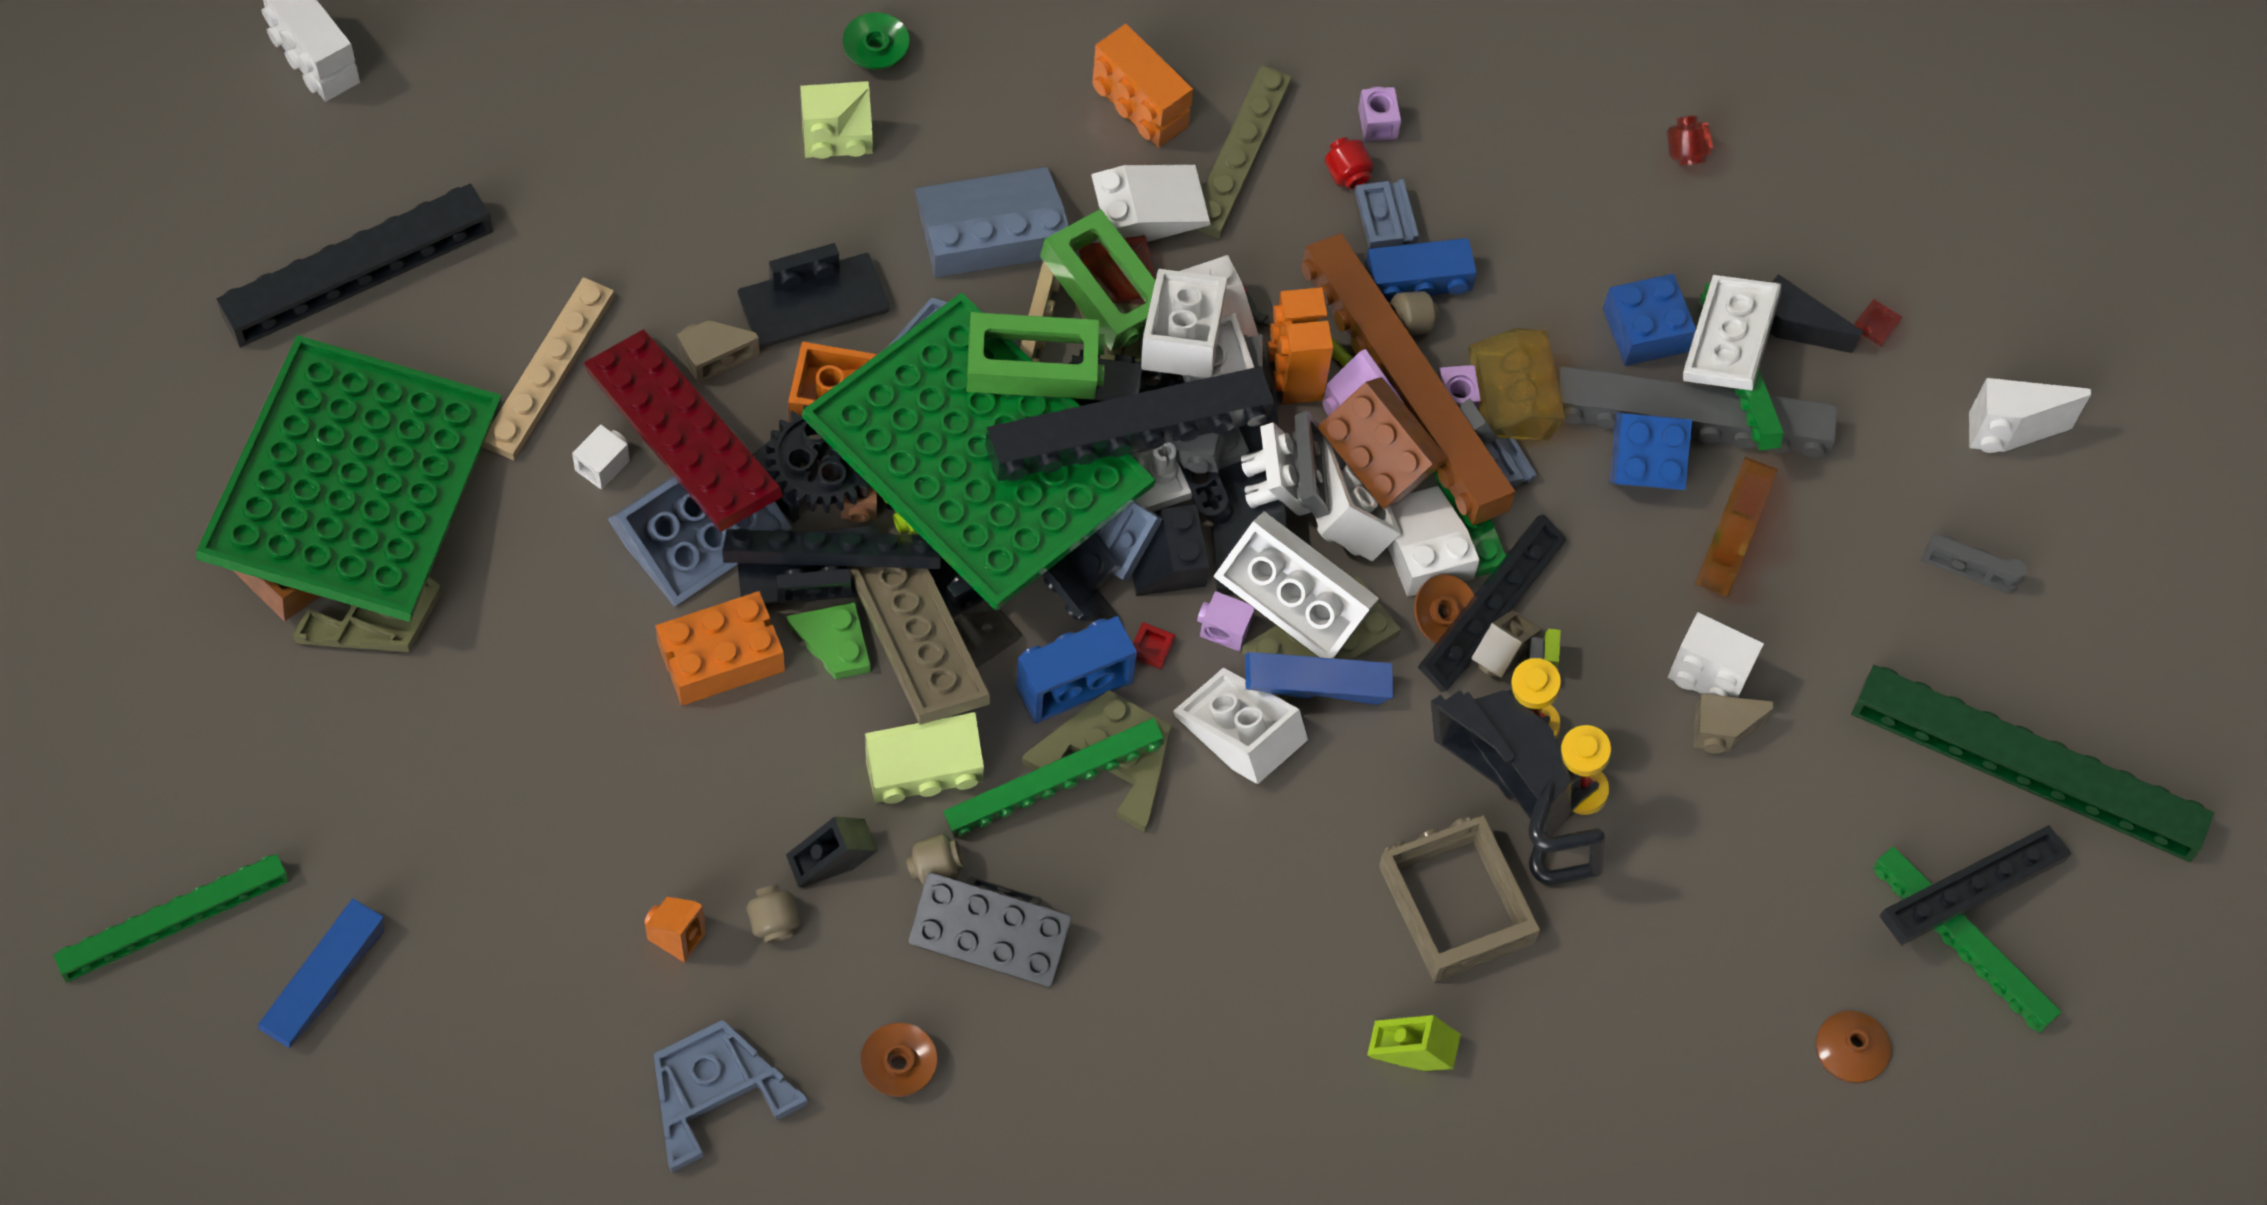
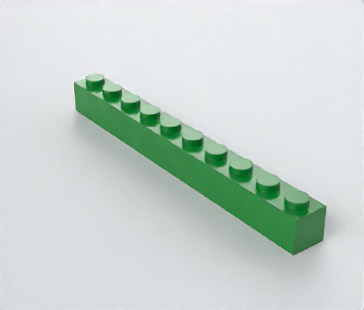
(1758, 409)
(1054, 777)
(170, 918)
(1973, 947)

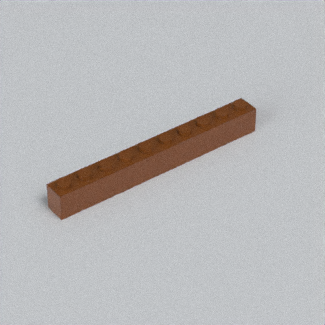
(1372, 325)

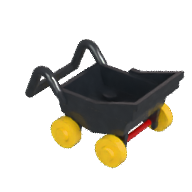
(1515, 746)

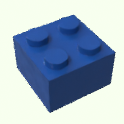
(1649, 319)
(1650, 451)

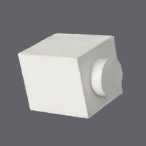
(601, 456)

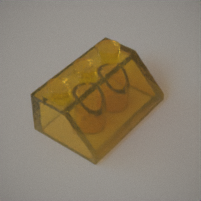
(1518, 384)

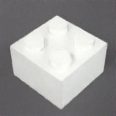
(1714, 658)

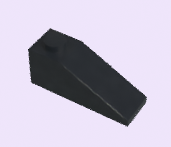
(1811, 322)

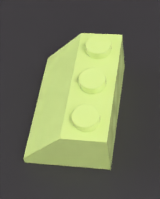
(924, 758)

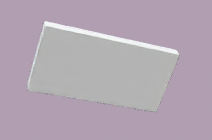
(1732, 332)

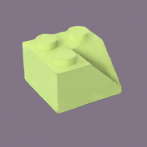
(836, 119)

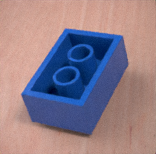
(1075, 669)

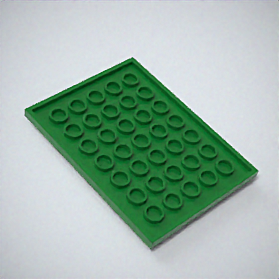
(924, 451)
(350, 478)

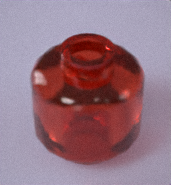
(1689, 140)

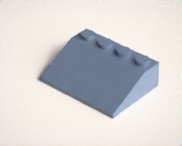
(989, 220)
(678, 540)

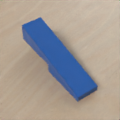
(1319, 676)
(321, 973)

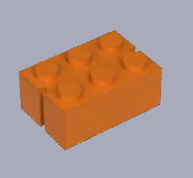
(1142, 86)
(1300, 346)
(720, 648)

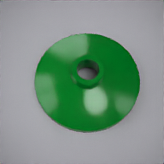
(875, 30)

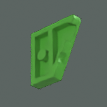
(834, 638)

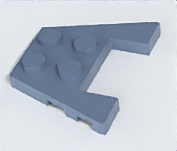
(707, 1073)

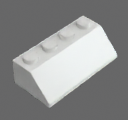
(1295, 586)

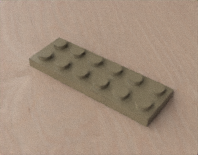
(920, 641)

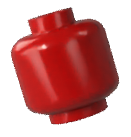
(1349, 163)

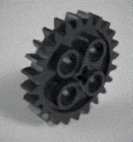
(794, 446)

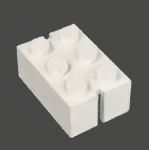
(312, 45)

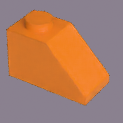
(676, 926)

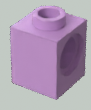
(1378, 125)
(1461, 381)
(1226, 620)

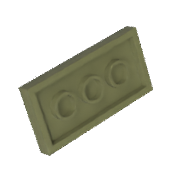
(1370, 635)

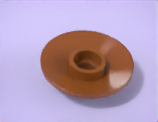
(1443, 591)
(893, 1043)
(1842, 1057)

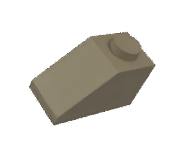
(715, 348)
(1505, 644)
(1727, 721)

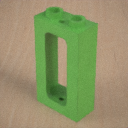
(1061, 259)
(1034, 377)

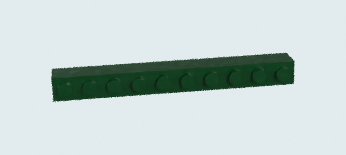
(2033, 763)

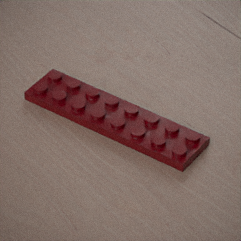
(683, 430)

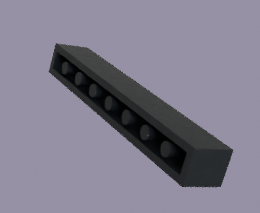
(354, 265)
(1129, 424)

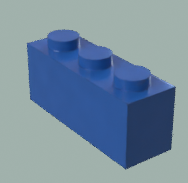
(1425, 267)

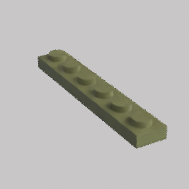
(1243, 147)

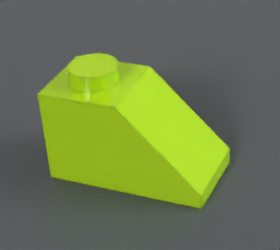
(1415, 1043)

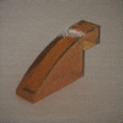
(1736, 526)

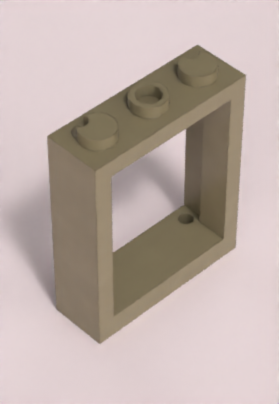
(1479, 951)

